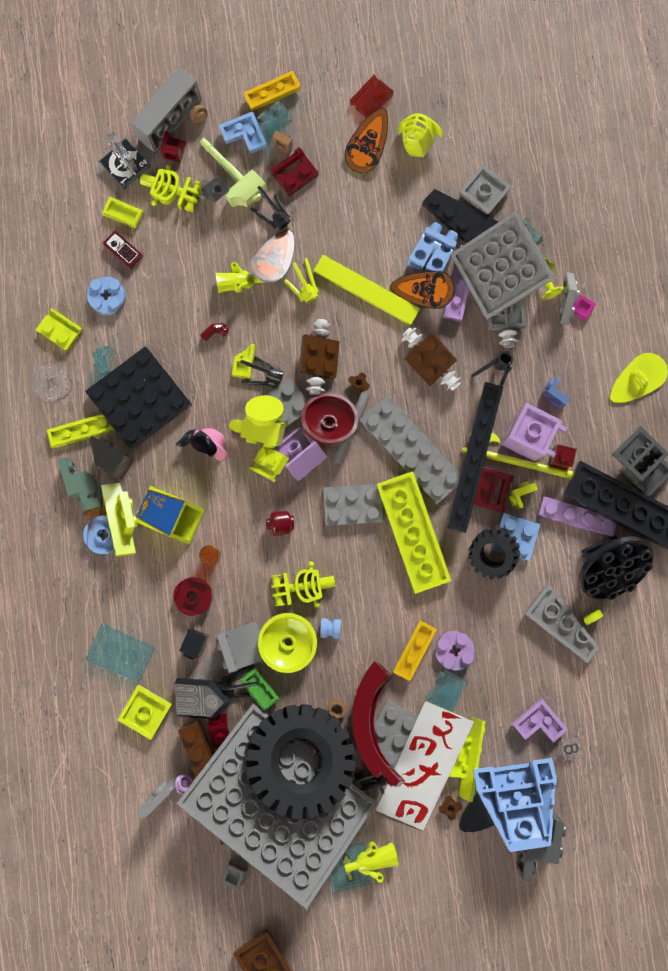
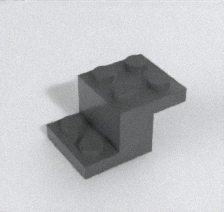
(642, 461)
(525, 858)

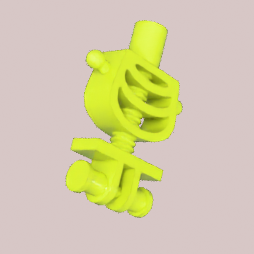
(160, 189)
(320, 583)

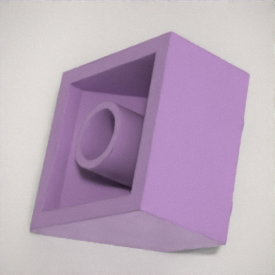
(302, 452)

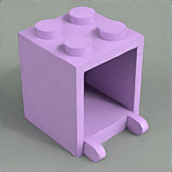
(532, 432)

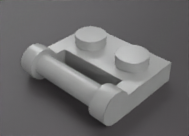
(158, 796)

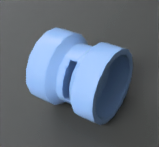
(330, 628)

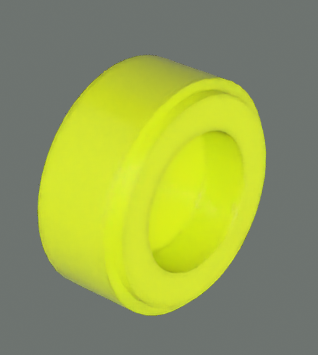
(595, 615)

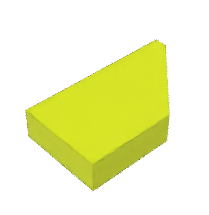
(240, 370)

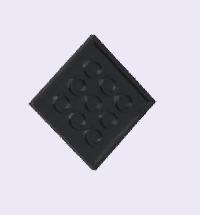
(138, 398)

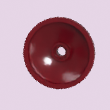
(333, 410)

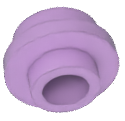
(182, 778)

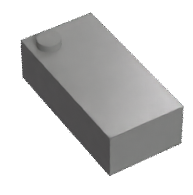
(166, 109)

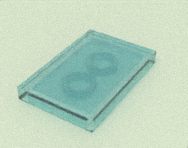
(120, 653)

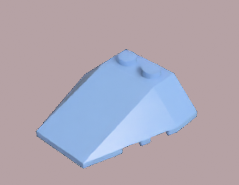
(520, 802)

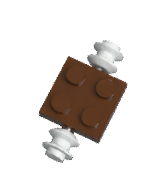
(318, 356)
(431, 359)

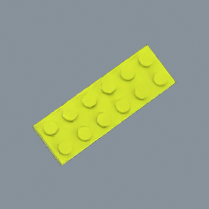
(413, 532)

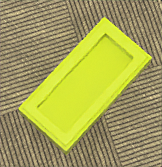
(123, 212)

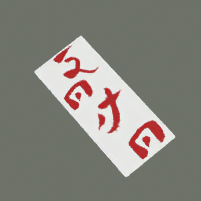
(425, 765)

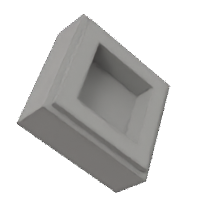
(233, 876)

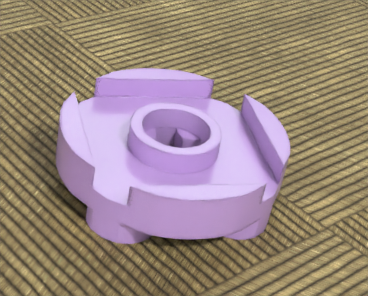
(464, 656)

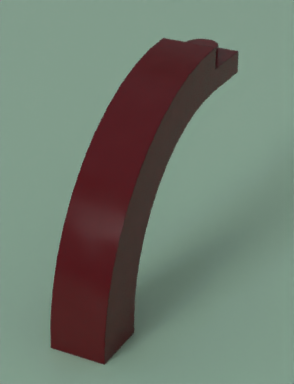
(364, 727)

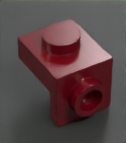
(218, 729)

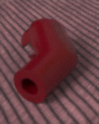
(214, 328)

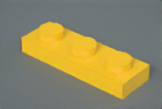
(272, 91)
(414, 650)

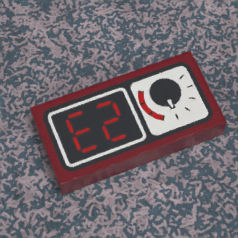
(122, 249)

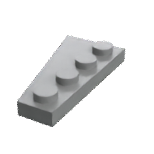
(557, 620)

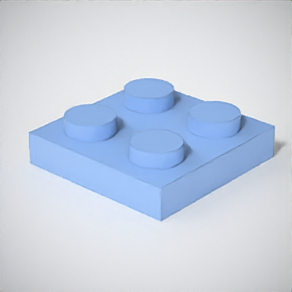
(523, 530)

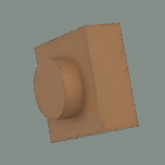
(282, 141)

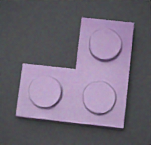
(537, 717)

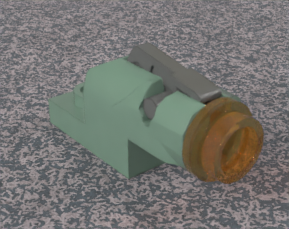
(83, 486)

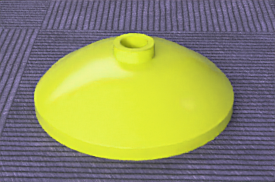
(277, 653)

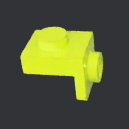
(523, 489)

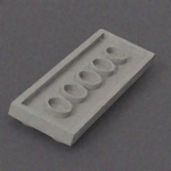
(411, 449)

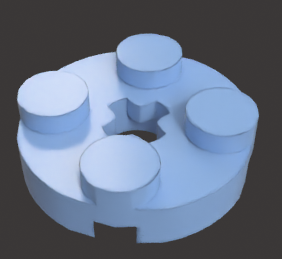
(98, 288)
(92, 538)

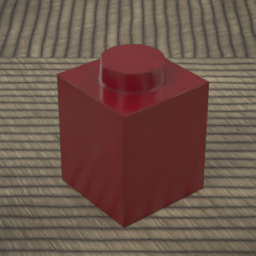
(564, 457)

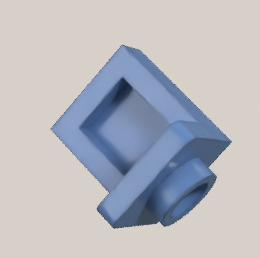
(556, 397)

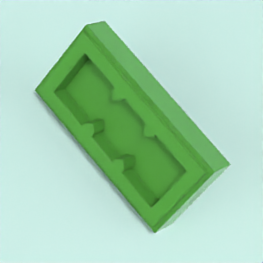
(261, 693)

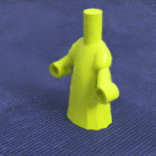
(235, 281)
(374, 859)

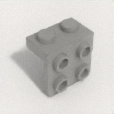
(239, 647)

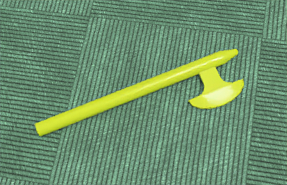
(523, 463)

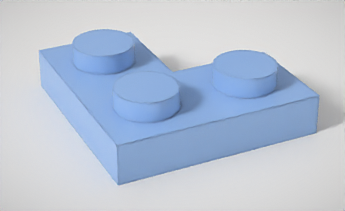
(246, 128)

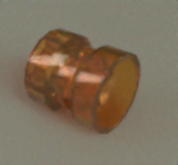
(206, 555)

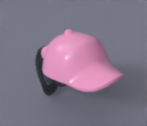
(205, 441)

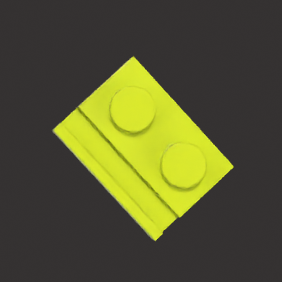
(59, 330)
(269, 463)

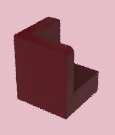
(172, 148)

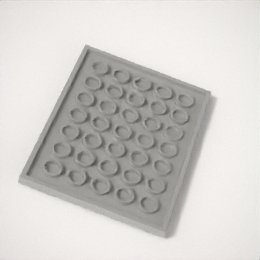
(286, 851)

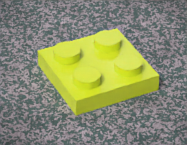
(144, 712)

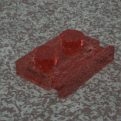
(371, 96)

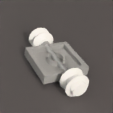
(509, 319)

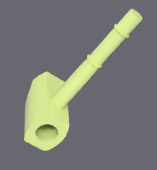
(245, 189)

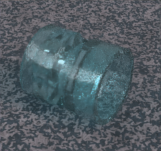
(268, 118)

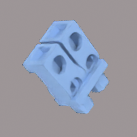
(433, 244)

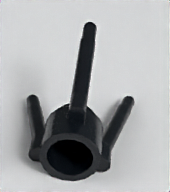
(280, 217)
(501, 362)
(274, 373)
(228, 688)

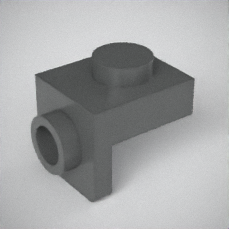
(214, 188)

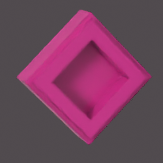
(583, 307)

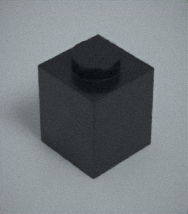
(193, 644)

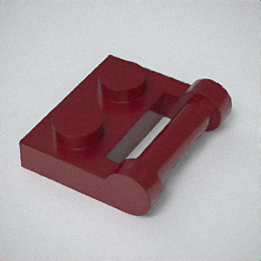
(298, 176)
(487, 487)

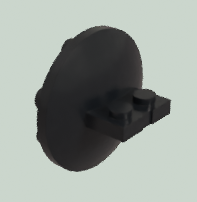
(614, 566)

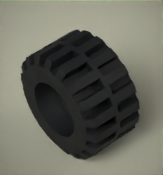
(488, 567)

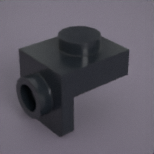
(366, 780)

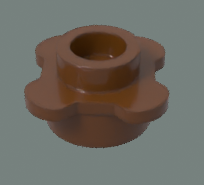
(358, 388)
(456, 806)

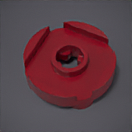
(199, 605)

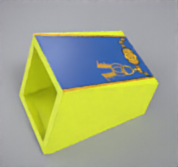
(169, 515)

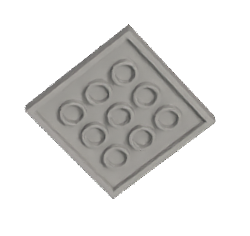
(502, 265)

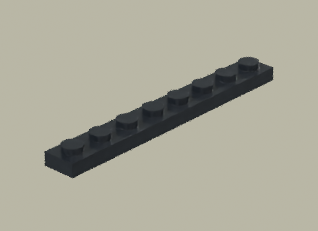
(475, 457)

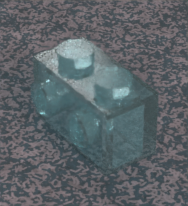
(447, 690)

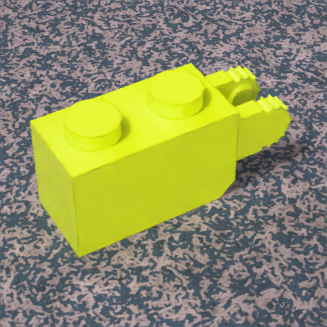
(269, 435)

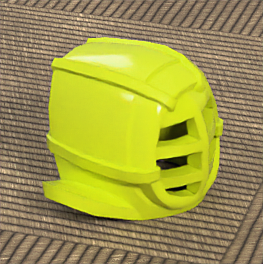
(416, 139)

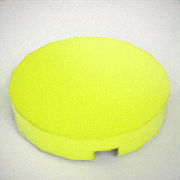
(264, 410)

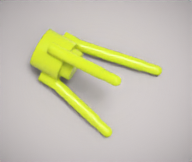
(308, 291)

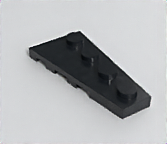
(457, 215)

